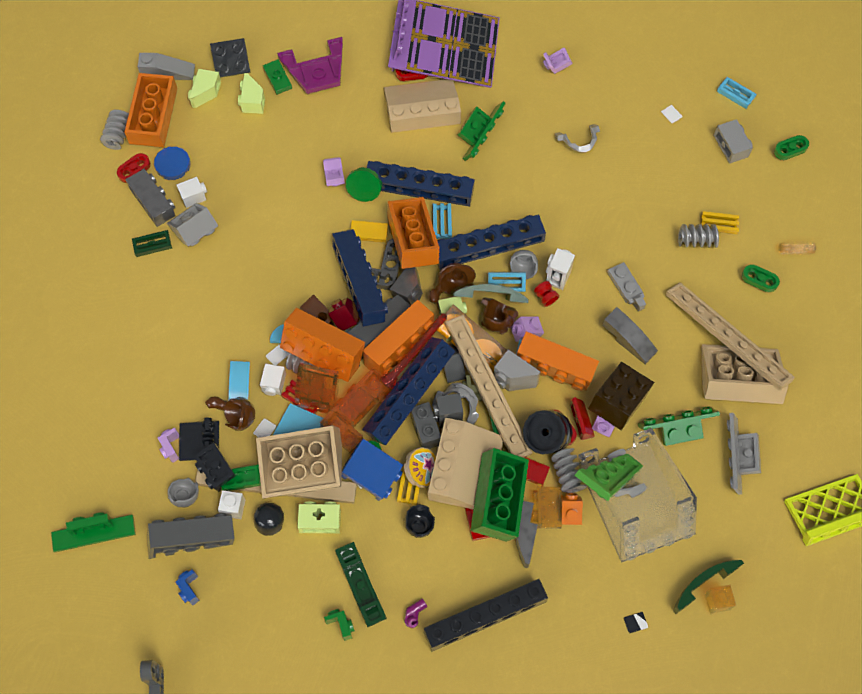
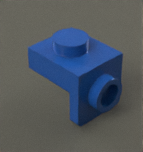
(186, 592)

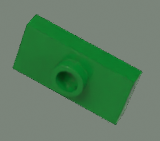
(277, 76)
(245, 478)

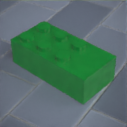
(499, 495)

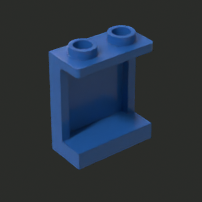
(372, 469)

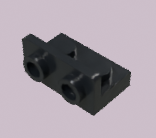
(214, 466)

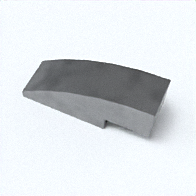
(629, 335)
(526, 534)

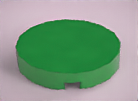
(363, 184)

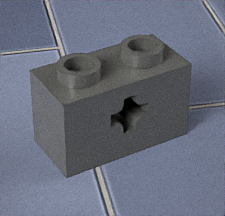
(448, 407)
(425, 426)

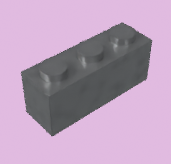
(151, 197)

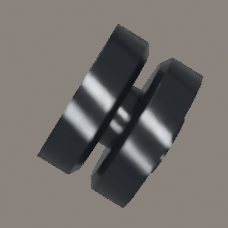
(543, 442)

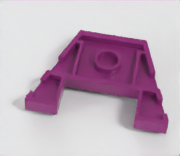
(319, 72)

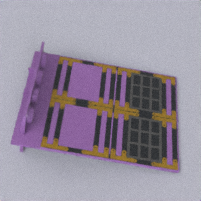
(444, 42)

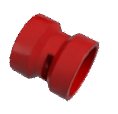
(546, 293)

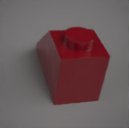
(343, 313)

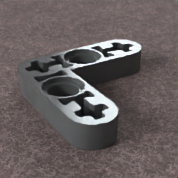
(385, 271)
(152, 675)

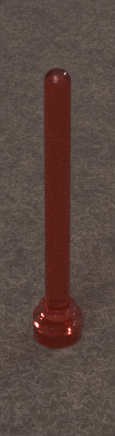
(391, 377)

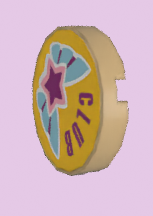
(420, 466)

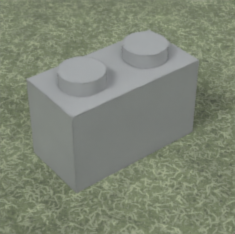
(733, 141)

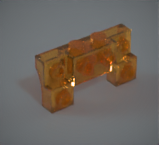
(355, 406)

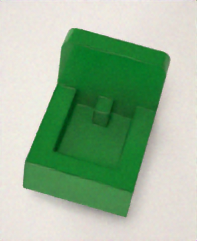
(345, 625)

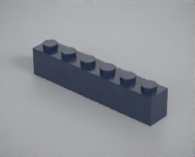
(358, 278)

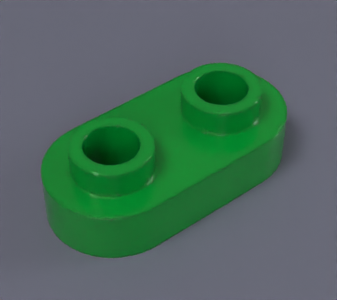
(790, 147)
(760, 278)

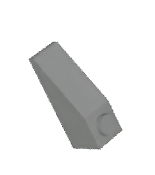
(164, 65)

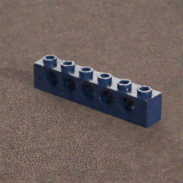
(426, 189)
(500, 244)
(408, 390)

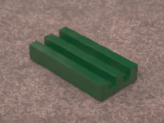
(152, 246)

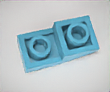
(239, 379)

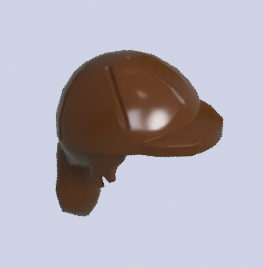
(451, 277)
(238, 411)

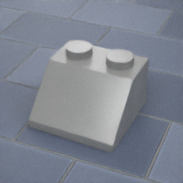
(193, 224)
(515, 373)

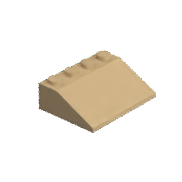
(422, 105)
(732, 379)
(300, 461)
(459, 462)

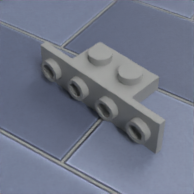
(745, 454)

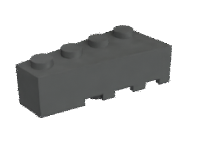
(396, 307)
(189, 534)

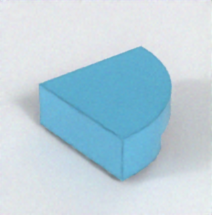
(277, 335)

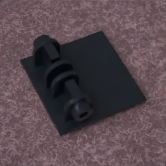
(230, 57)
(196, 437)

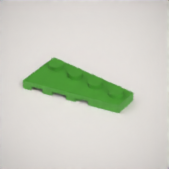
(610, 476)

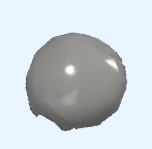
(524, 262)
(183, 492)

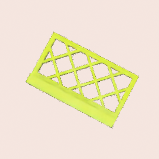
(827, 528)

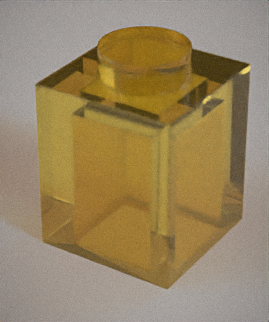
(720, 599)

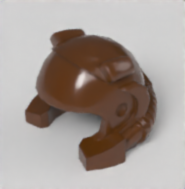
(498, 316)

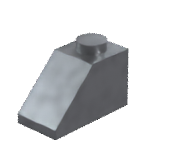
(408, 286)

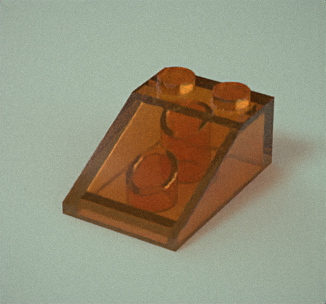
(316, 388)

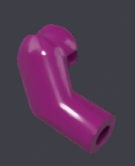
(412, 613)

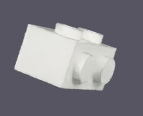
(559, 268)

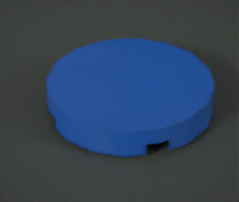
(172, 163)

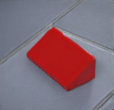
(581, 419)

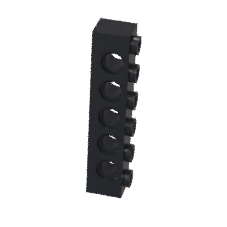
(485, 615)

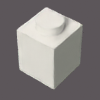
(192, 192)
(273, 379)
(232, 504)

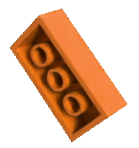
(151, 110)
(413, 232)
(398, 338)
(321, 344)
(558, 361)

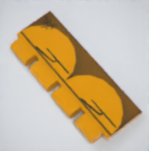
(489, 346)

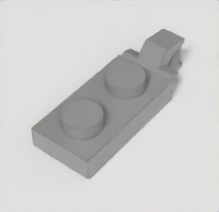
(627, 286)

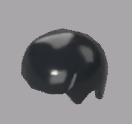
(268, 518)
(419, 521)

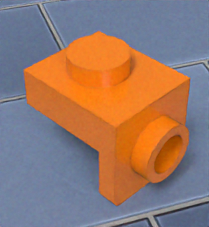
(571, 509)

